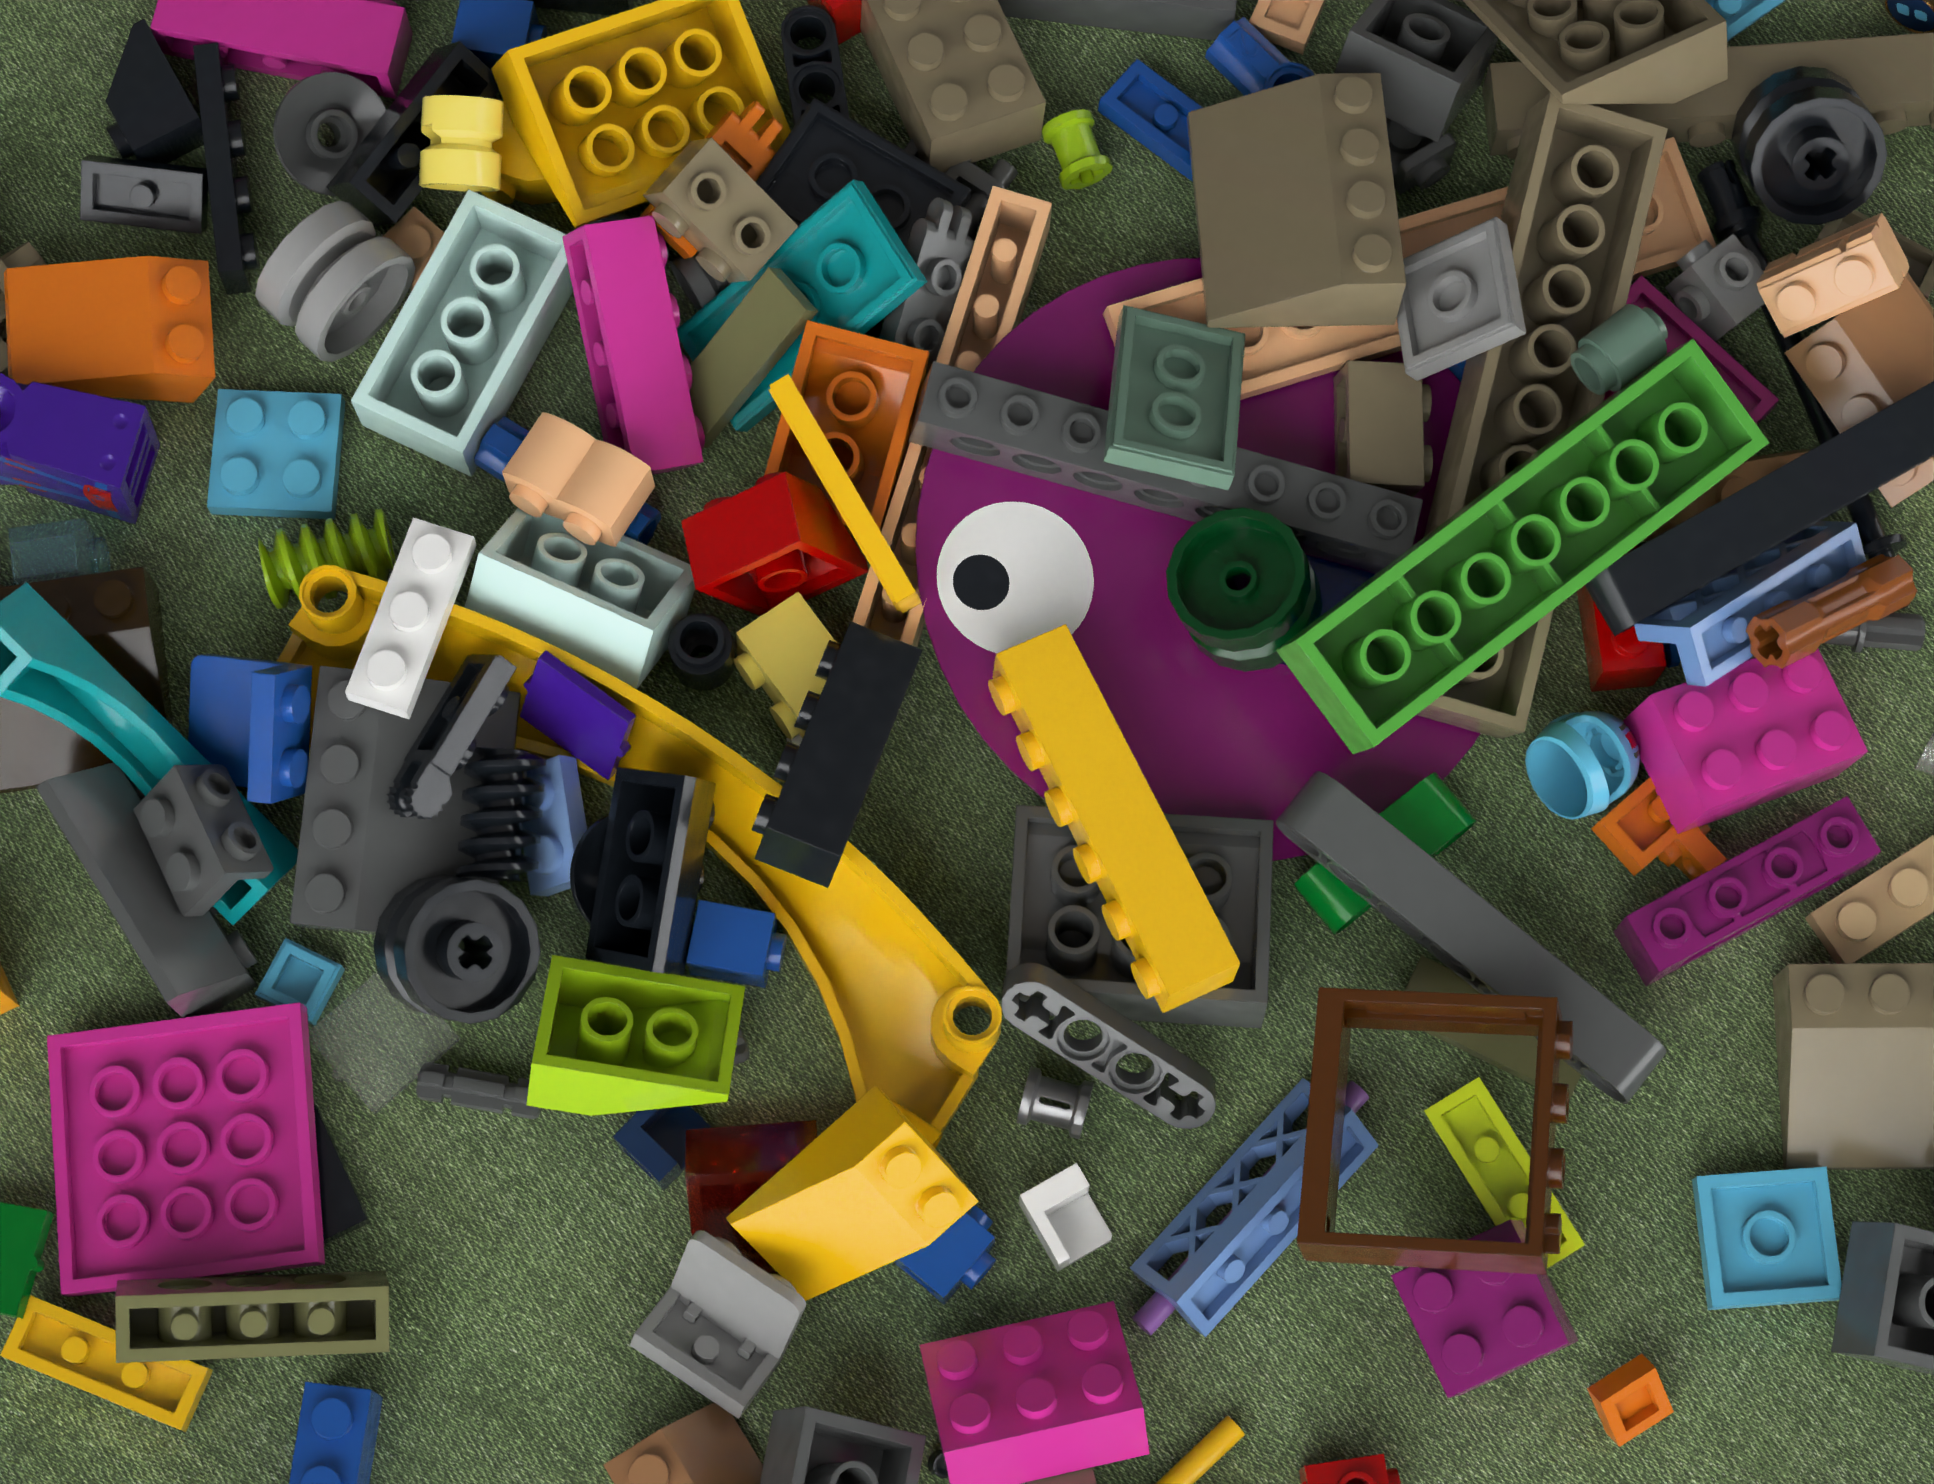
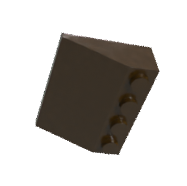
(123, 623)

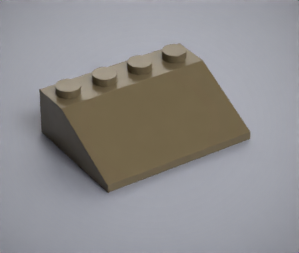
(1613, 46)
(1298, 206)
(1856, 1065)

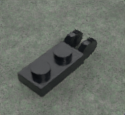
(449, 736)

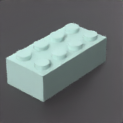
(467, 333)

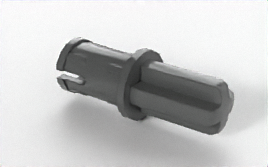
(1894, 631)

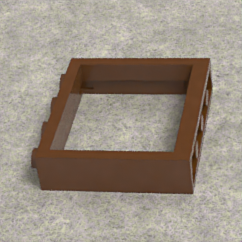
(1437, 1012)

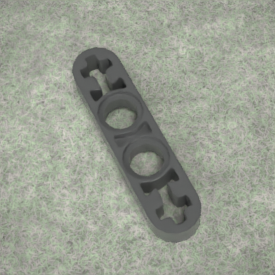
(1100, 1054)

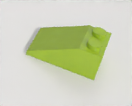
(632, 1039)

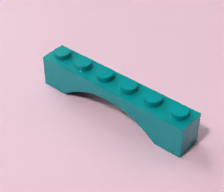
(68, 680)

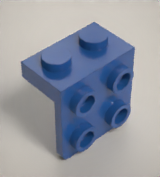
(253, 722)

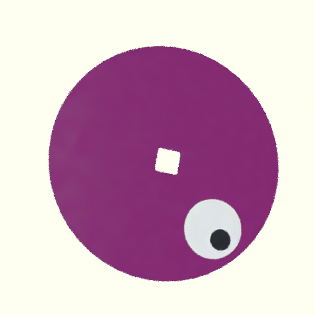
(1026, 555)

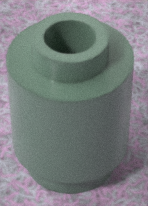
(1620, 349)

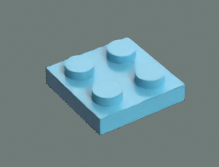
(276, 454)
(1767, 1238)

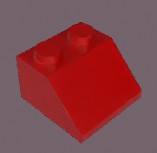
(770, 545)

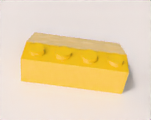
(628, 95)

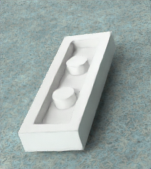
(411, 618)

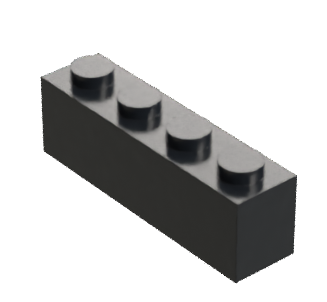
(838, 753)

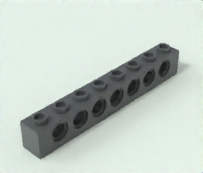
(1066, 446)

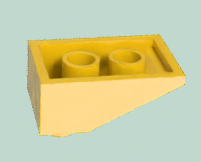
(853, 1200)

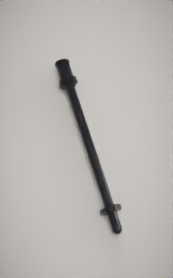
(1737, 216)

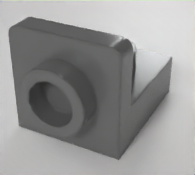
(1418, 158)

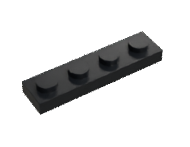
(228, 192)

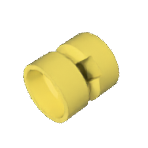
(461, 143)

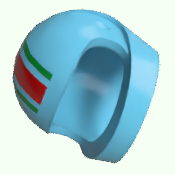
(1582, 763)

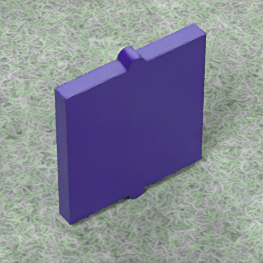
(577, 715)

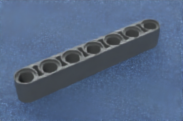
(1464, 929)

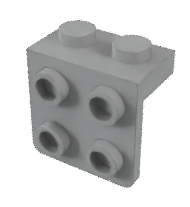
(721, 1323)

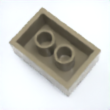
(954, 77)

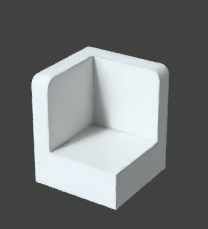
(1065, 1217)

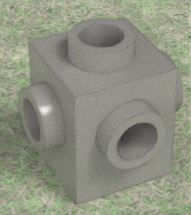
(1717, 286)

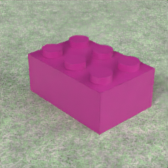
(1744, 739)
(1035, 1398)

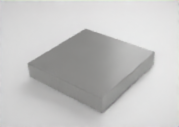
(1459, 299)

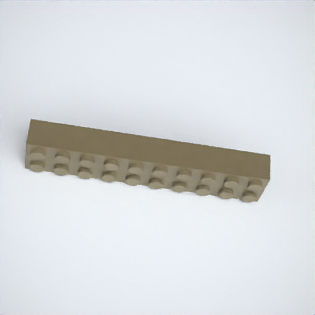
(1575, 240)

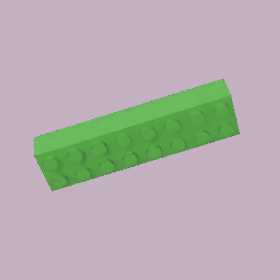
(1522, 547)

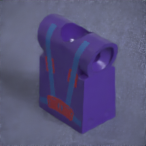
(76, 447)

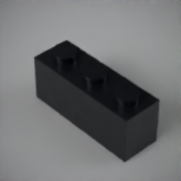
(385, 167)

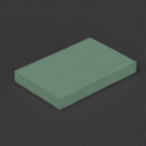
(1175, 398)

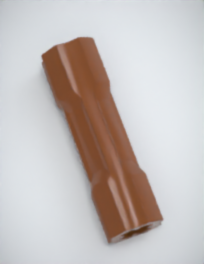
(1803, 624)

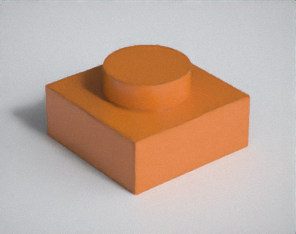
(1630, 1400)

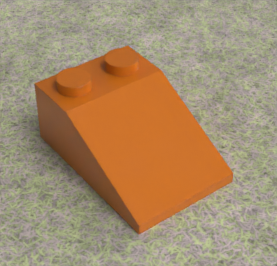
(112, 327)
(864, 403)

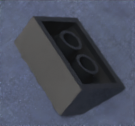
(651, 870)

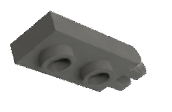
(942, 254)

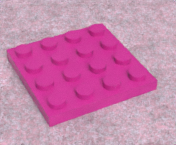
(185, 1149)

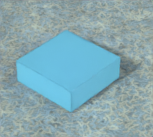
(300, 977)

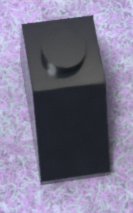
(150, 104)

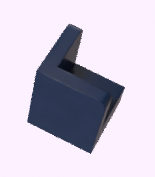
(658, 1141)

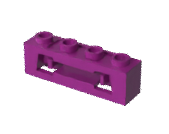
(1746, 891)

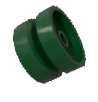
(1242, 587)

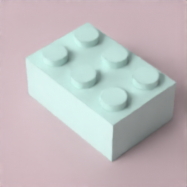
(581, 597)

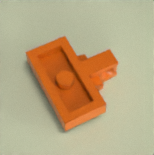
(1642, 830)

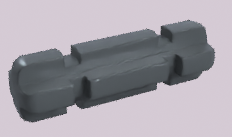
(475, 1090)

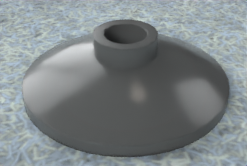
(320, 99)

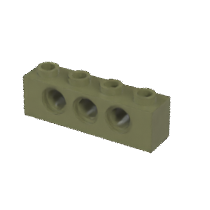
(251, 1316)

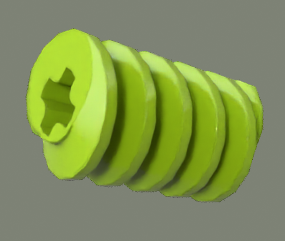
(357, 550)

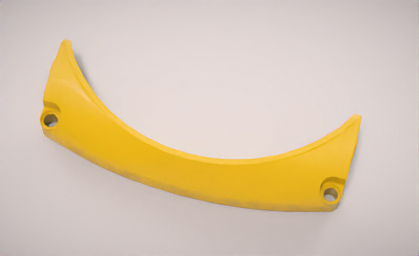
(866, 946)

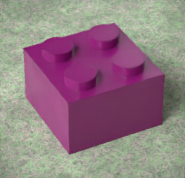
(1483, 1320)

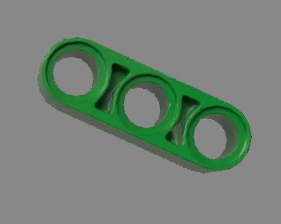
(1424, 814)

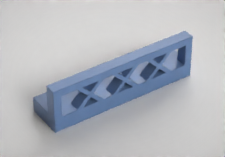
(1714, 619)
(1263, 1218)

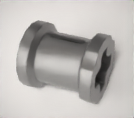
(1036, 1110)

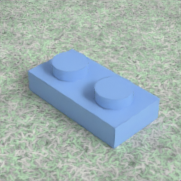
(559, 827)

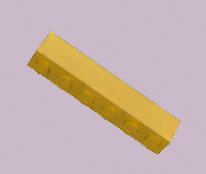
(1113, 819)

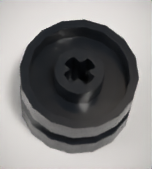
(1809, 145)
(457, 948)

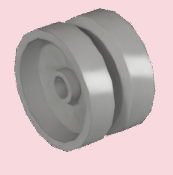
(335, 281)

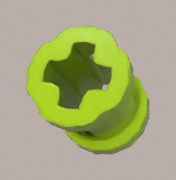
(1076, 149)

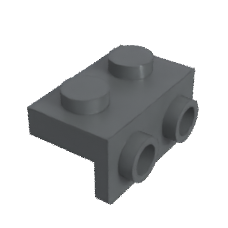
(201, 835)

